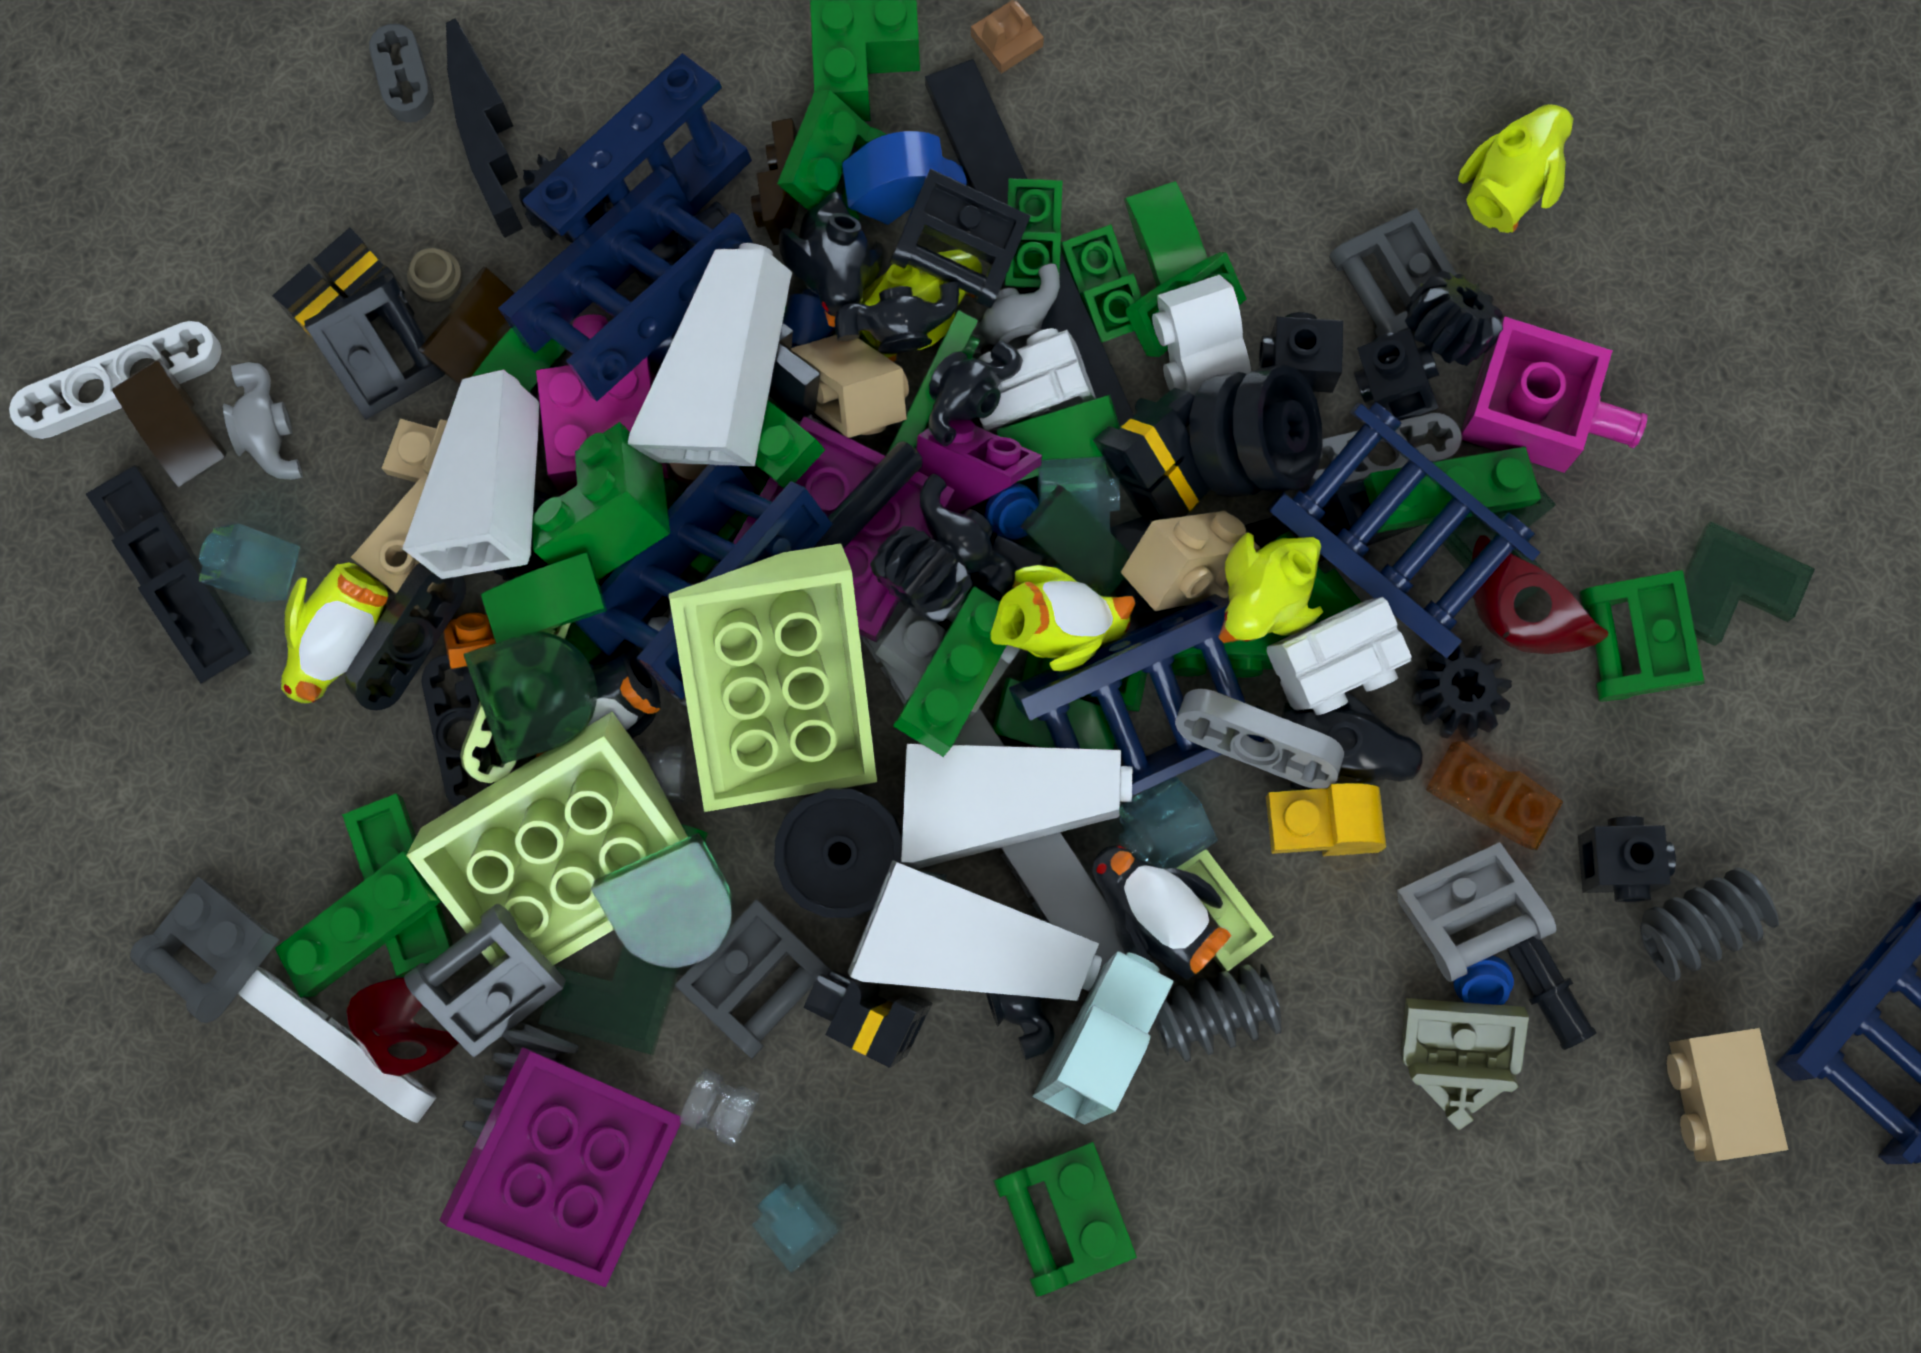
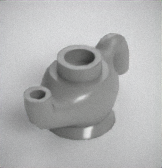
(1017, 315)
(259, 423)

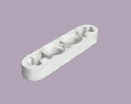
(112, 369)
(334, 1044)

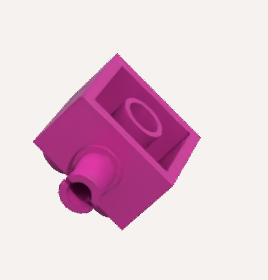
(1545, 397)
(573, 416)

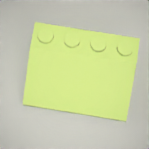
(775, 679)
(546, 838)

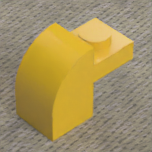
(1333, 819)

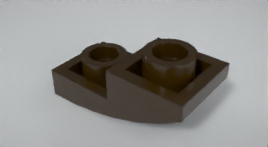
(773, 205)
(470, 328)
(168, 422)

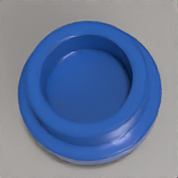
(1010, 509)
(1486, 982)

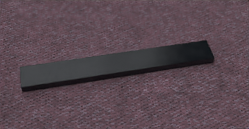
(988, 164)

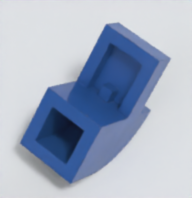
(890, 170)

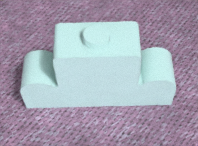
(1105, 1040)

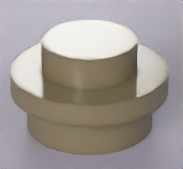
(434, 275)

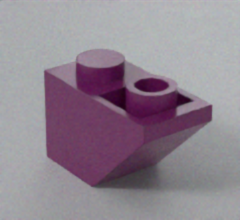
(975, 462)

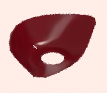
(1563, 630)
(389, 1011)

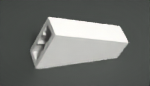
(719, 365)
(481, 482)
(1003, 797)
(957, 940)

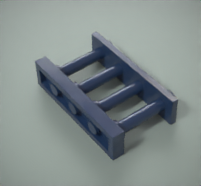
(636, 134)
(602, 256)
(695, 518)
(1393, 583)
(1144, 649)
(1855, 1012)

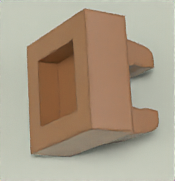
(1007, 36)

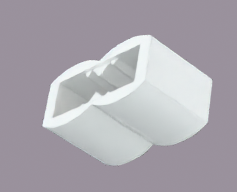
(1201, 333)

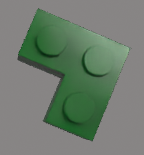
(861, 40)
(611, 511)

